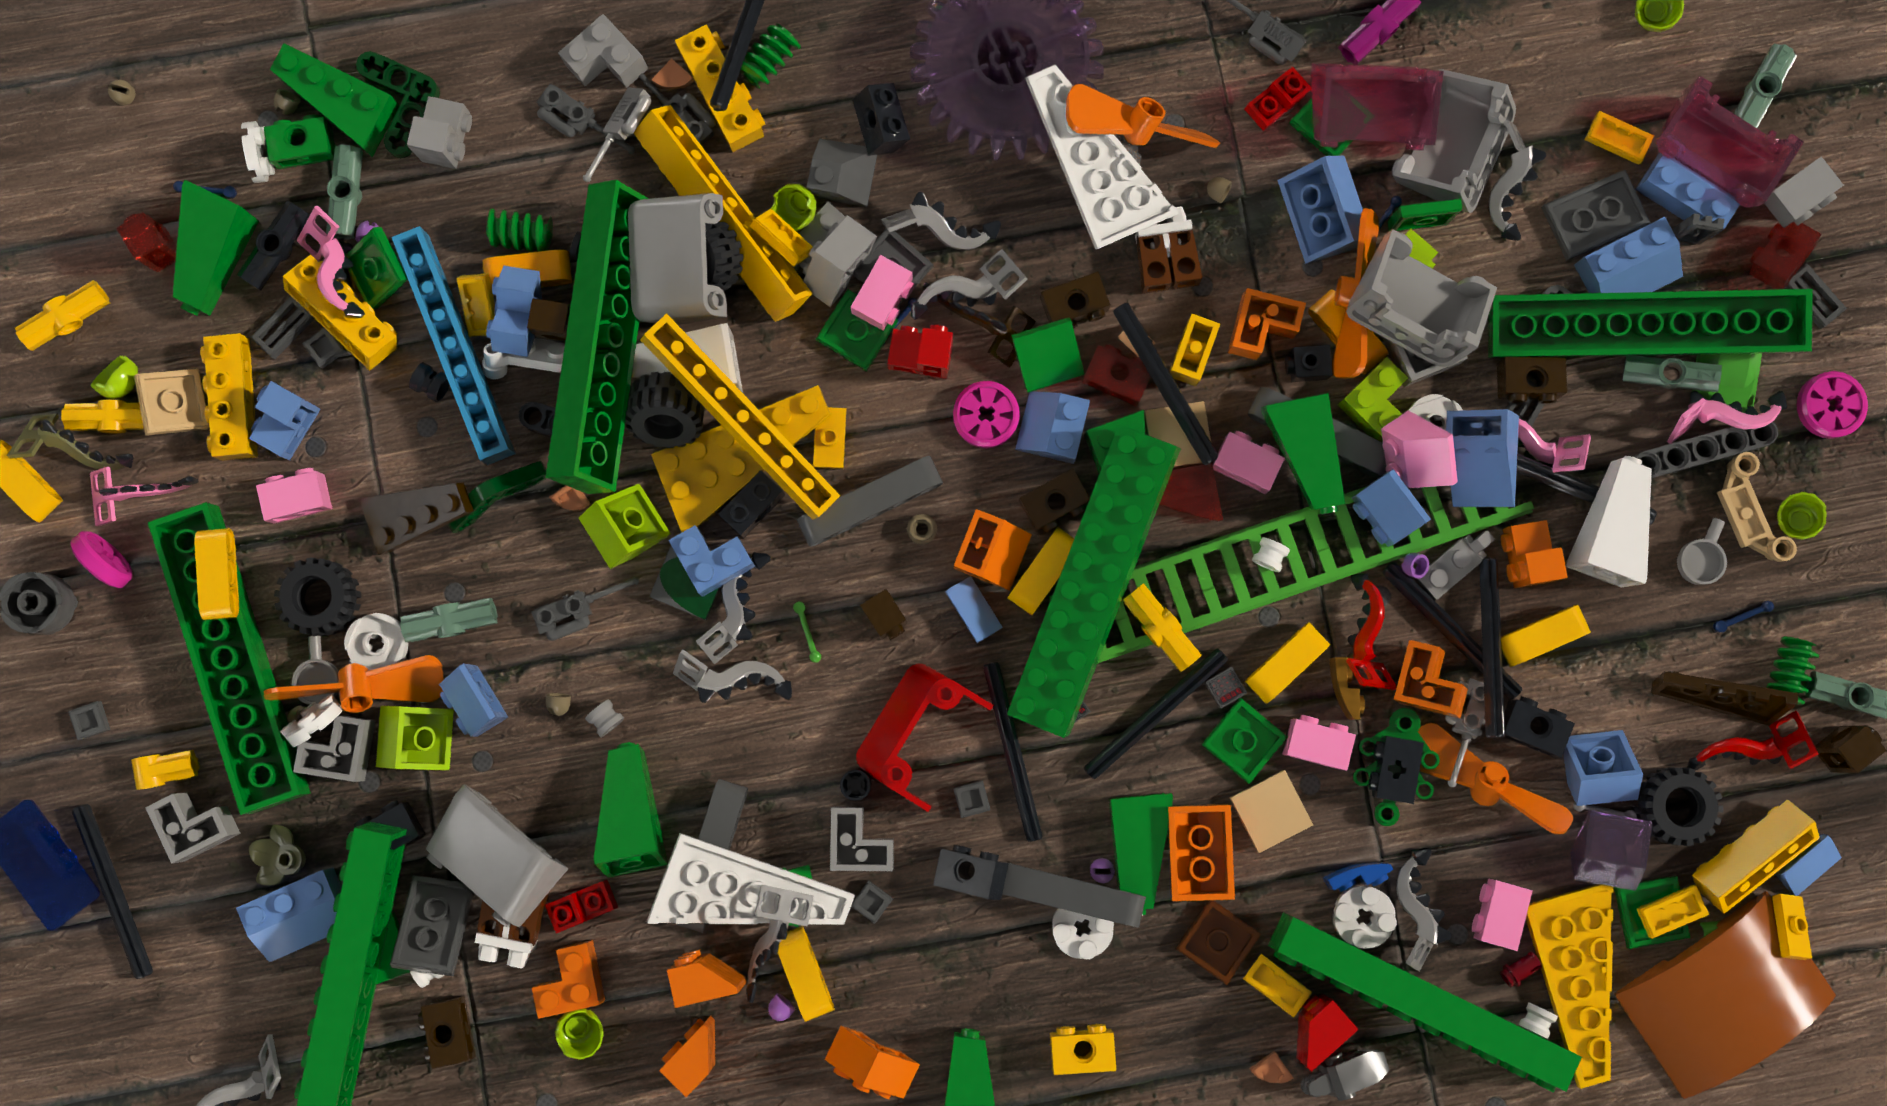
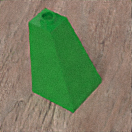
(208, 246)
(1309, 446)
(628, 823)

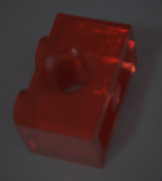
(148, 241)
(1777, 269)
(1100, 378)

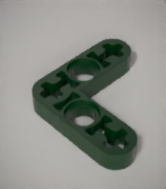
(408, 90)
(497, 488)

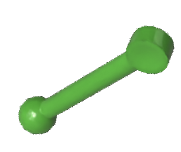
(800, 608)

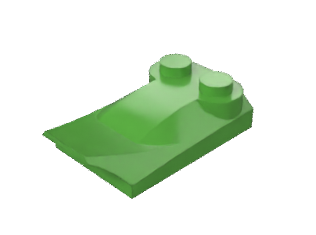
(1738, 377)

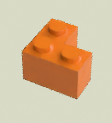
(1263, 314)
(1531, 555)
(1420, 682)
(579, 984)
(871, 1064)

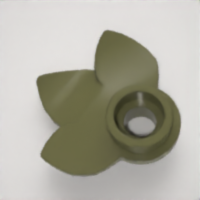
(272, 856)

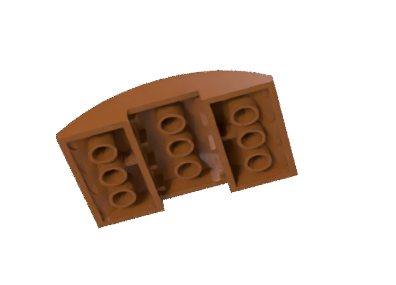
(1725, 1001)

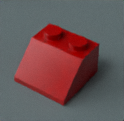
(1321, 1030)

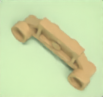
(1746, 513)

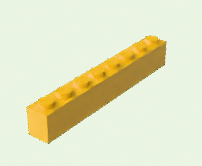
(693, 173)
(739, 417)

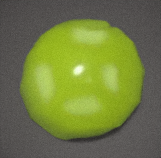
(1658, 14)
(795, 205)
(116, 378)
(1802, 516)
(579, 1033)

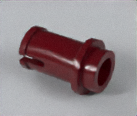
(1520, 969)

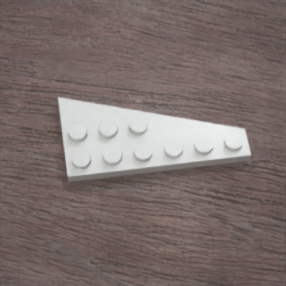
(1101, 173)
(723, 888)

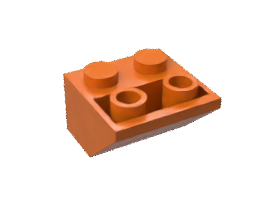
(992, 550)
(691, 1062)

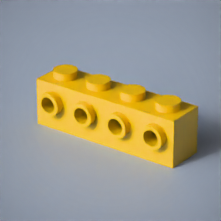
(705, 60)
(363, 337)
(229, 396)
(1755, 856)

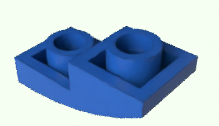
(1367, 873)

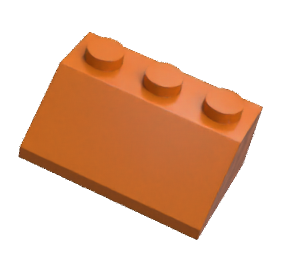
(1201, 852)
(702, 978)

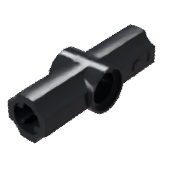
(263, 262)

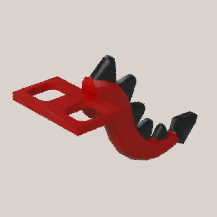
(1368, 631)
(1771, 749)

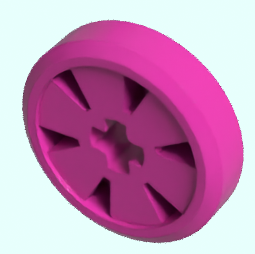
(1850, 404)
(985, 433)
(101, 559)

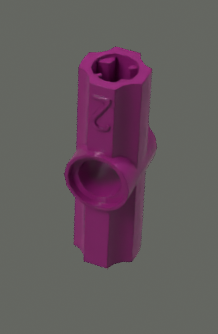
(1376, 28)

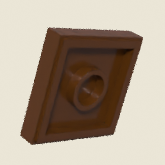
(1218, 941)

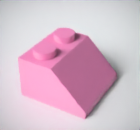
(1419, 452)

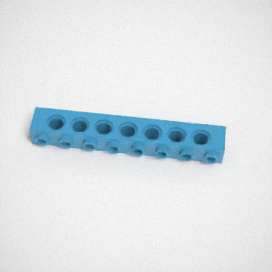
(453, 345)

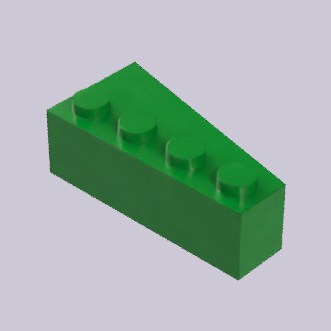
(343, 100)

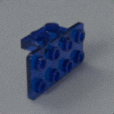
(43, 866)

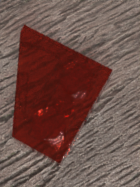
(1193, 492)

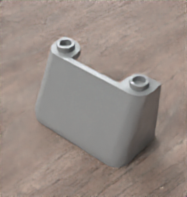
(1466, 142)
(671, 259)
(1419, 305)
(493, 857)

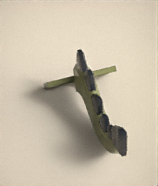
(65, 441)

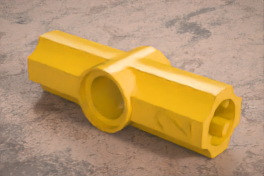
(62, 315)
(104, 416)
(1162, 627)

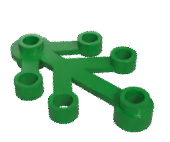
(1395, 730)

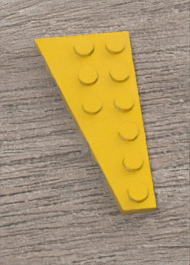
(717, 467)
(1576, 963)

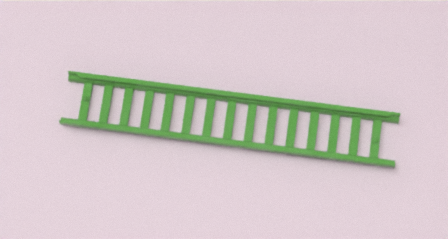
(1302, 582)

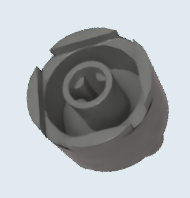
(41, 617)

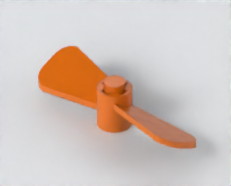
(1098, 113)
(1351, 347)
(403, 681)
(1490, 781)

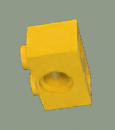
(1194, 349)
(1099, 1059)

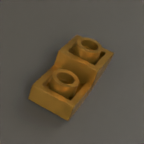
(1348, 698)

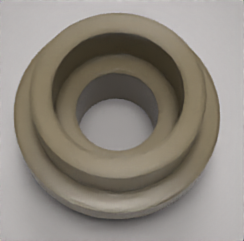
(922, 519)

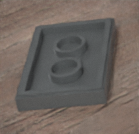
(1595, 215)
(432, 926)

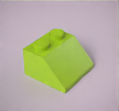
(624, 525)
(414, 738)

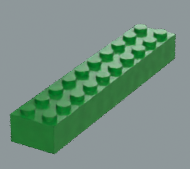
(1651, 323)
(597, 348)
(1093, 581)
(230, 672)
(351, 966)
(1430, 1005)

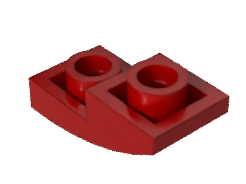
(1278, 98)
(581, 906)

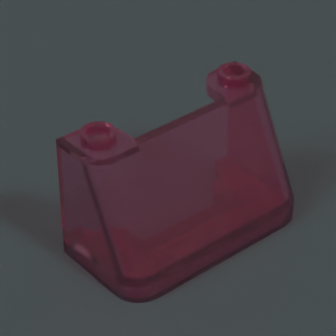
(1375, 104)
(1725, 146)

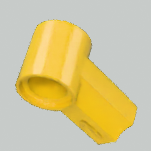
(157, 769)

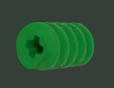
(768, 54)
(517, 232)
(1793, 666)

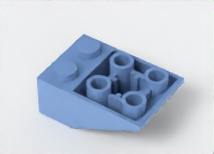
(1484, 457)

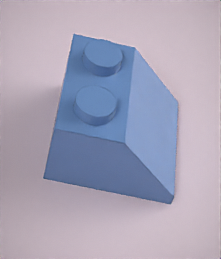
(1052, 425)
(1389, 509)
(472, 700)
(1601, 768)

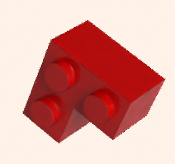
(922, 352)

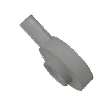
(1703, 559)
(315, 671)

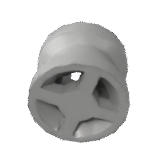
(604, 718)

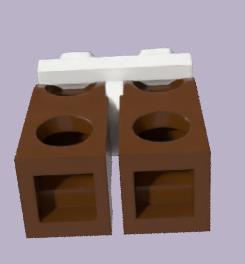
(1171, 241)
(518, 940)

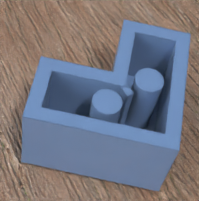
(514, 297)
(284, 420)
(706, 567)

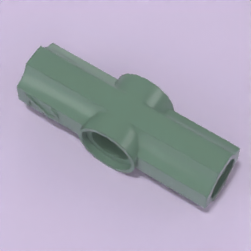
(1770, 75)
(345, 173)
(1692, 374)
(448, 620)
(1839, 693)

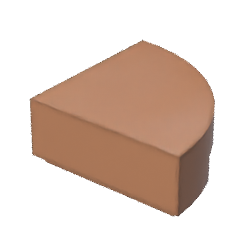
(672, 77)
(570, 499)
(1271, 1069)

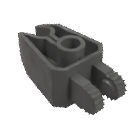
(1346, 1073)

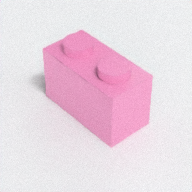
(882, 293)
(1248, 462)
(293, 496)
(1318, 743)
(1501, 914)

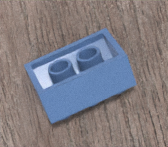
(1685, 191)
(1323, 207)
(1635, 262)
(292, 915)

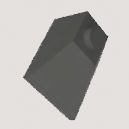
(841, 173)

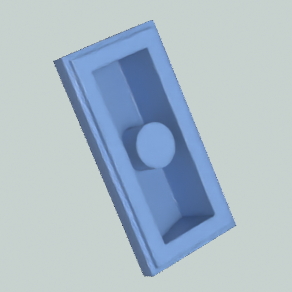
(973, 609)
(1809, 865)

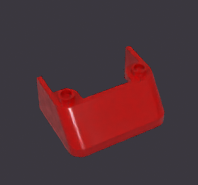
(897, 720)

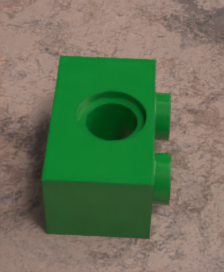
(316, 148)

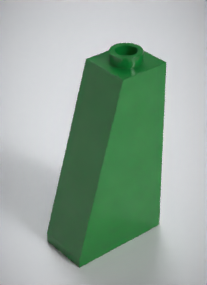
(1139, 842)
(969, 1071)

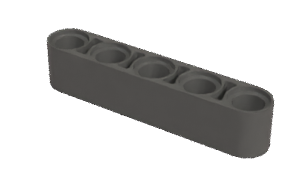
(1352, 445)
(1714, 448)
(872, 500)
(721, 822)
(1074, 895)

